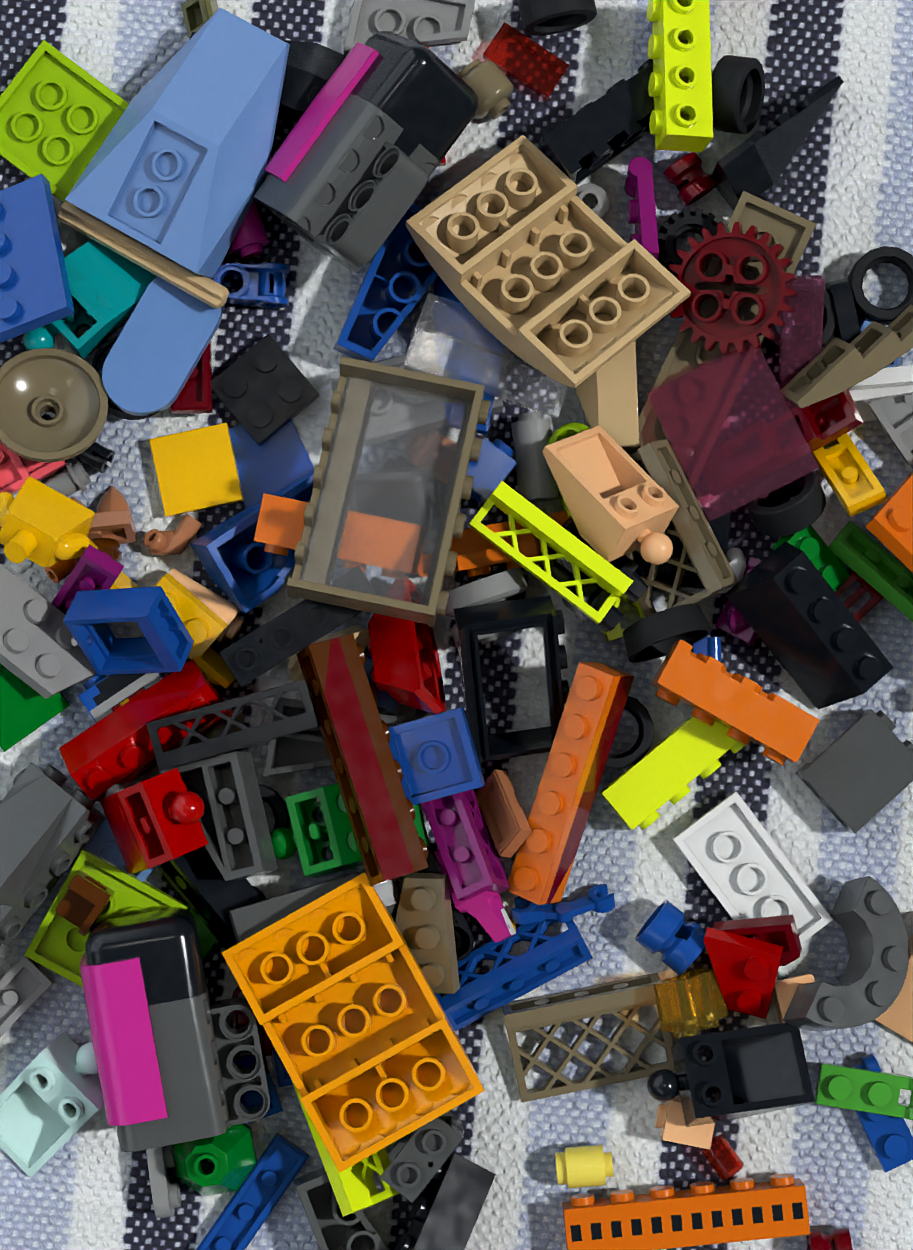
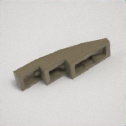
(846, 364)

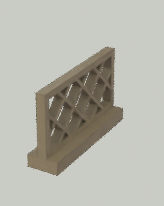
(689, 526)
(573, 1007)

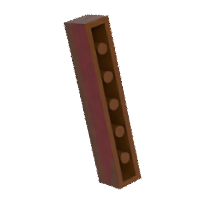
(362, 759)

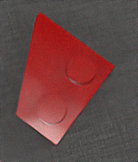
(743, 970)

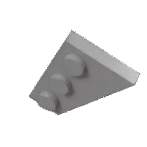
(418, 20)

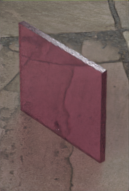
(732, 431)

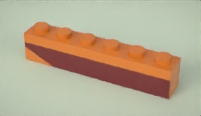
(570, 782)

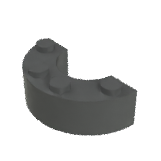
(874, 968)

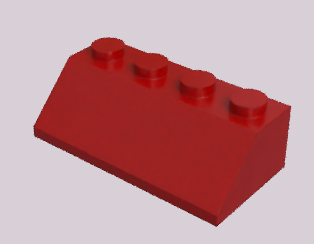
(120, 746)

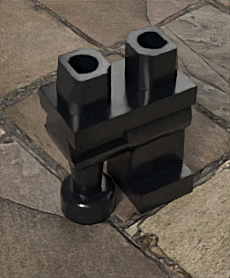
(593, 593)

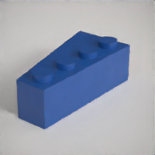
(387, 294)

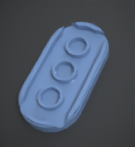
(158, 349)

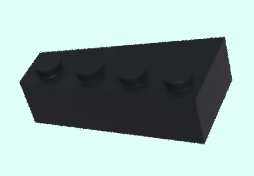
(602, 127)

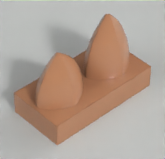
(112, 518)

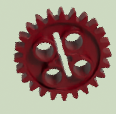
(735, 251)

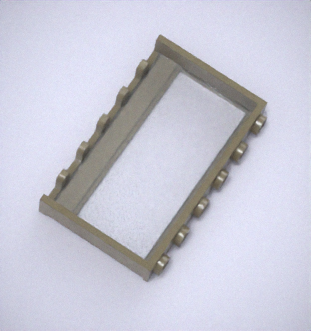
(389, 491)

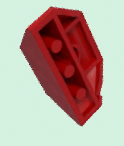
(406, 662)

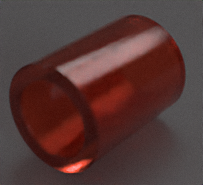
(723, 1157)

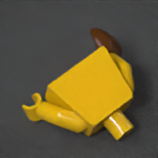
(47, 526)

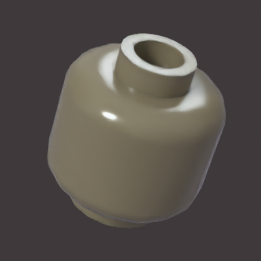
(490, 87)

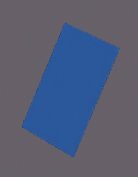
(272, 464)

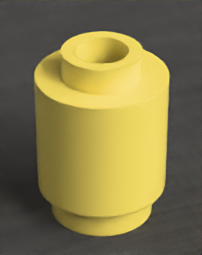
(583, 1166)

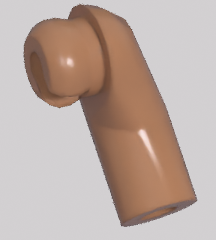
(172, 541)

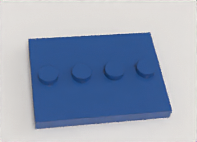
(31, 260)

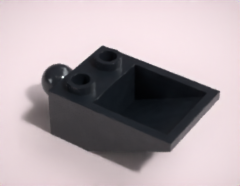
(746, 1069)

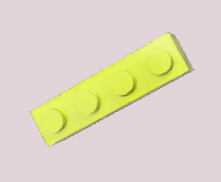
(667, 770)

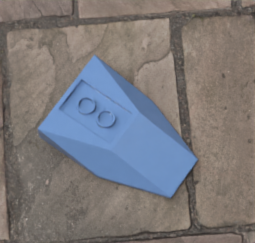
(192, 146)

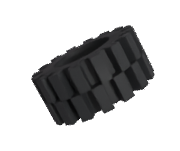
(677, 225)

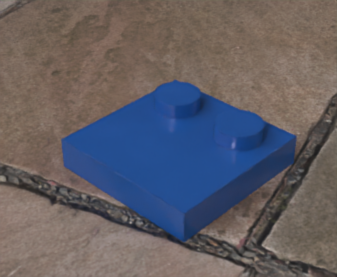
(436, 756)

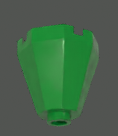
(231, 1156)

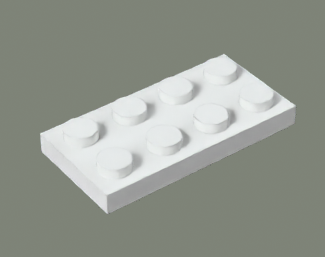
(748, 868)

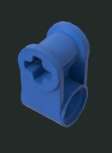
(256, 284)

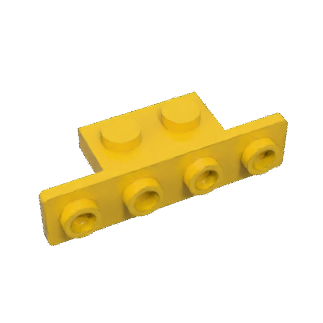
(199, 621)

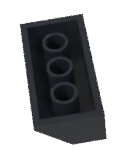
(808, 628)

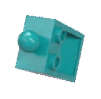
(103, 298)

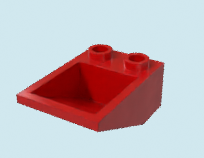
(155, 821)

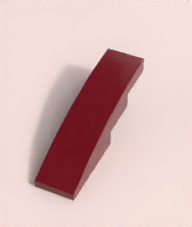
(827, 419)

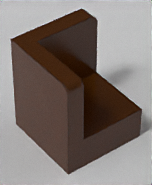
(84, 902)

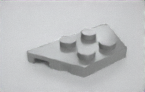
(37, 641)

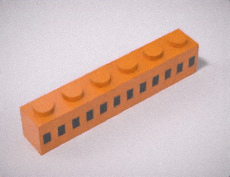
(688, 1216)

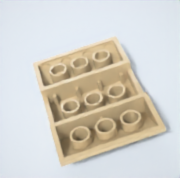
(542, 265)

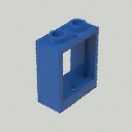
(165, 639)

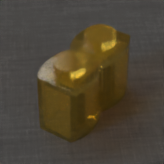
(689, 1002)

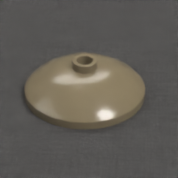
(52, 383)

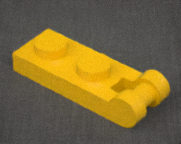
(849, 475)

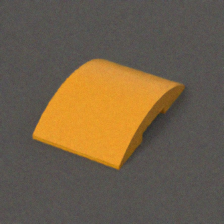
(353, 1021)

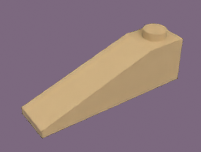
(611, 398)

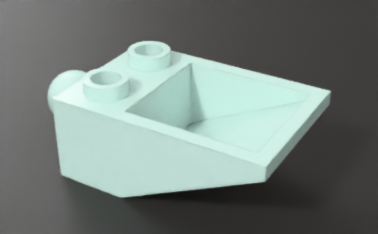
(49, 1102)

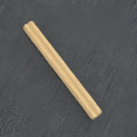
(144, 256)

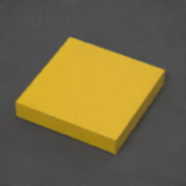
(196, 470)

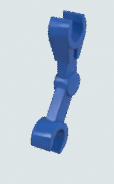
(529, 912)

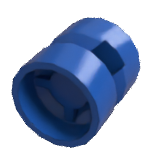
(672, 937)

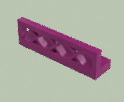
(465, 845)

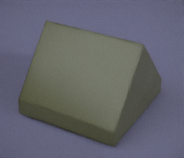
(197, 13)

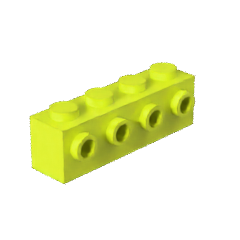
(680, 74)

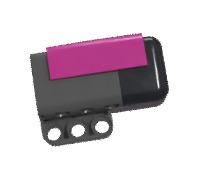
(367, 147)
(160, 1039)

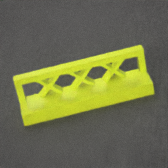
(559, 540)
(355, 1185)

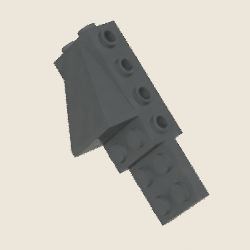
(40, 837)

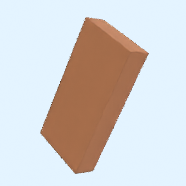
(503, 813)

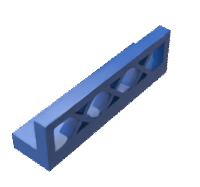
(512, 974)

